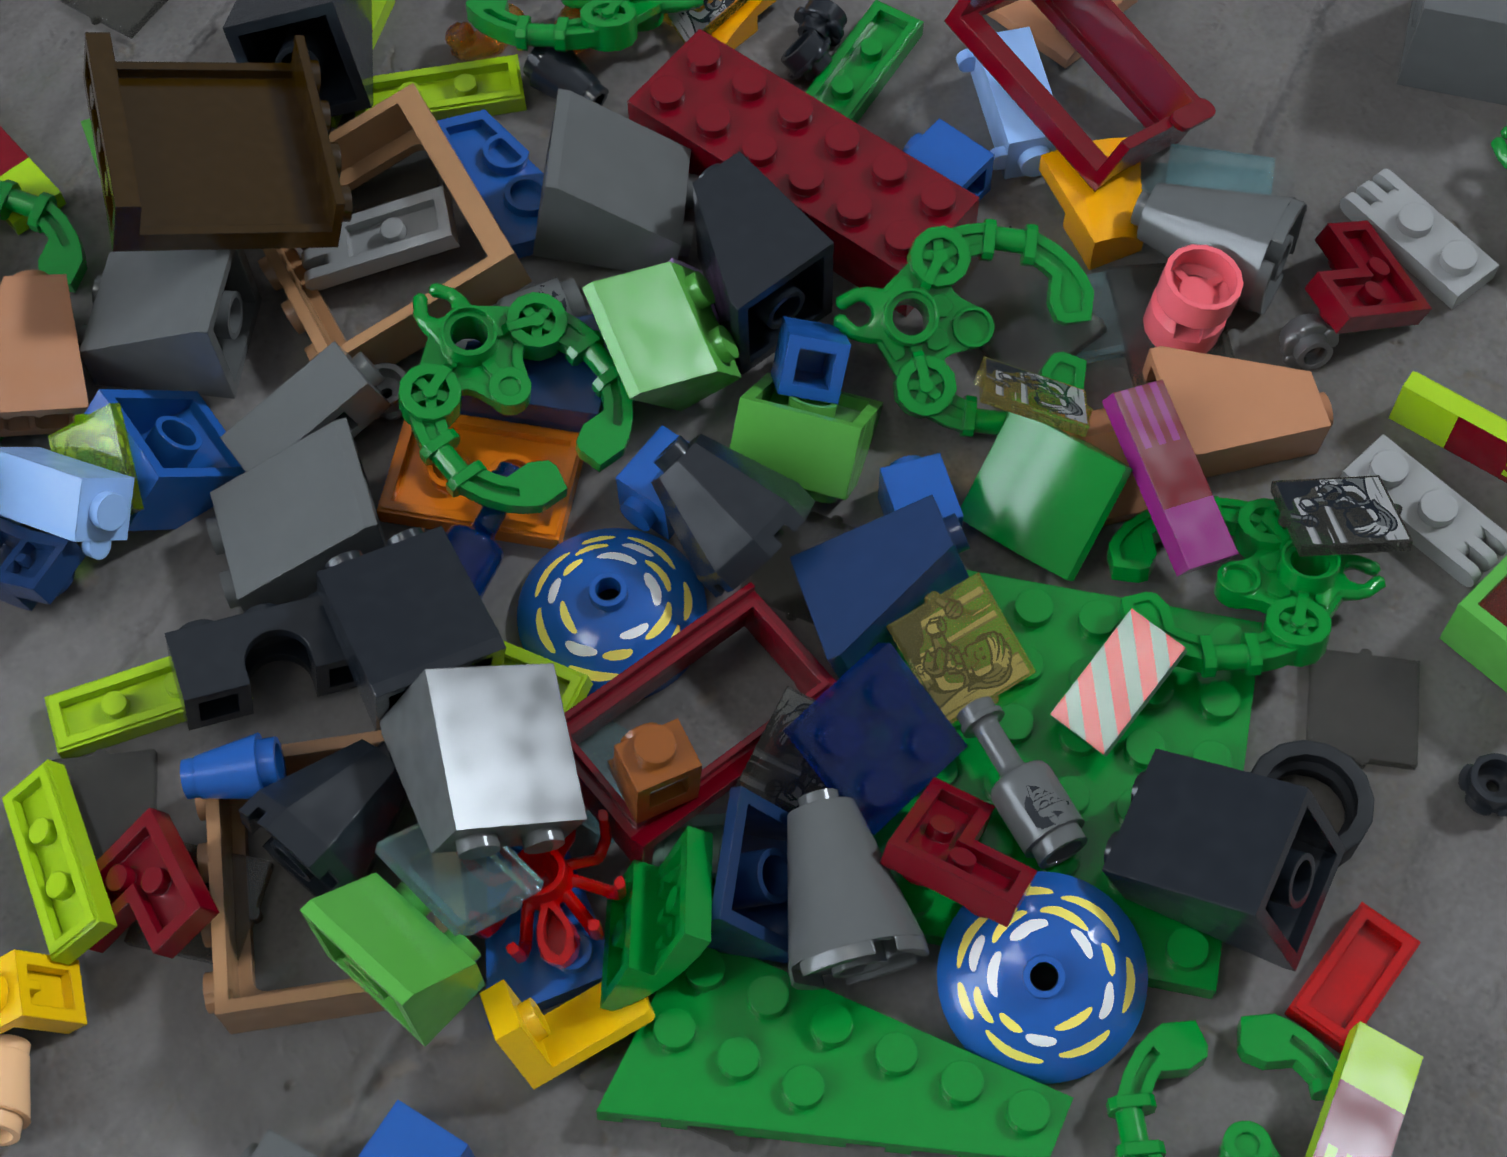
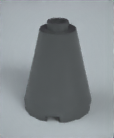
(1245, 225)
(841, 900)

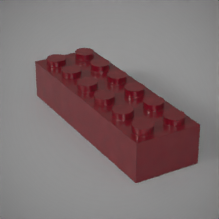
(831, 168)

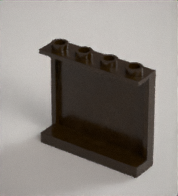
(214, 153)

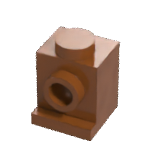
(652, 759)

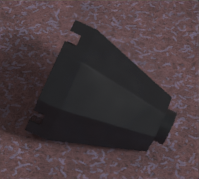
(726, 509)
(330, 816)

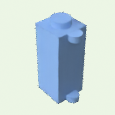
(1014, 135)
(65, 497)

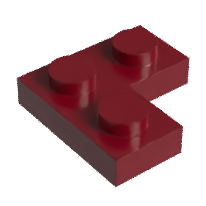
(1365, 283)
(942, 851)
(157, 883)

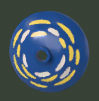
(598, 637)
(1055, 1031)

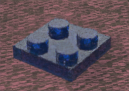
(876, 736)

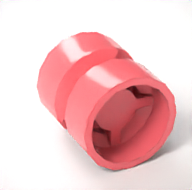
(1193, 299)

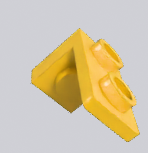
(40, 993)
(563, 1037)

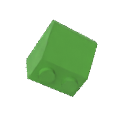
(664, 334)
(806, 438)
(396, 952)

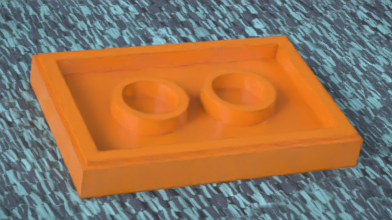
(418, 493)

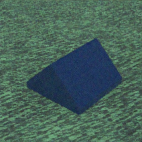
(751, 880)

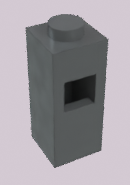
(318, 394)

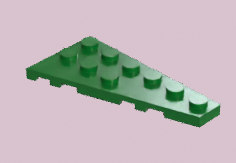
(816, 1068)

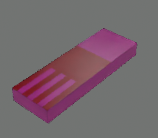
(1169, 477)

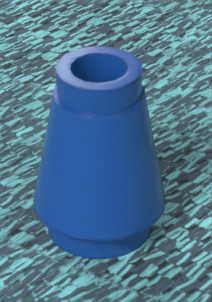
(234, 769)

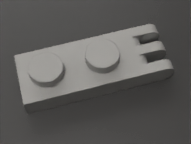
(1421, 238)
(384, 239)
(1435, 515)

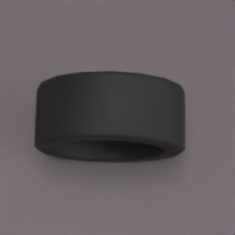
(1334, 770)

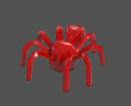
(555, 932)

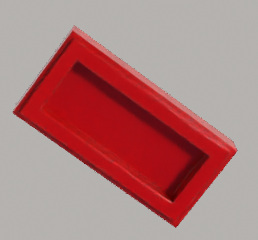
(1352, 976)

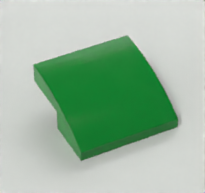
(1044, 494)
(659, 922)

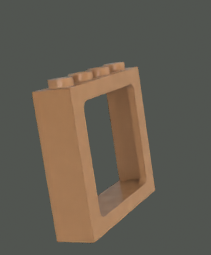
(367, 148)
(231, 986)

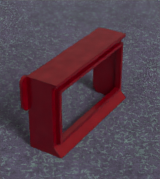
(1119, 57)
(651, 672)

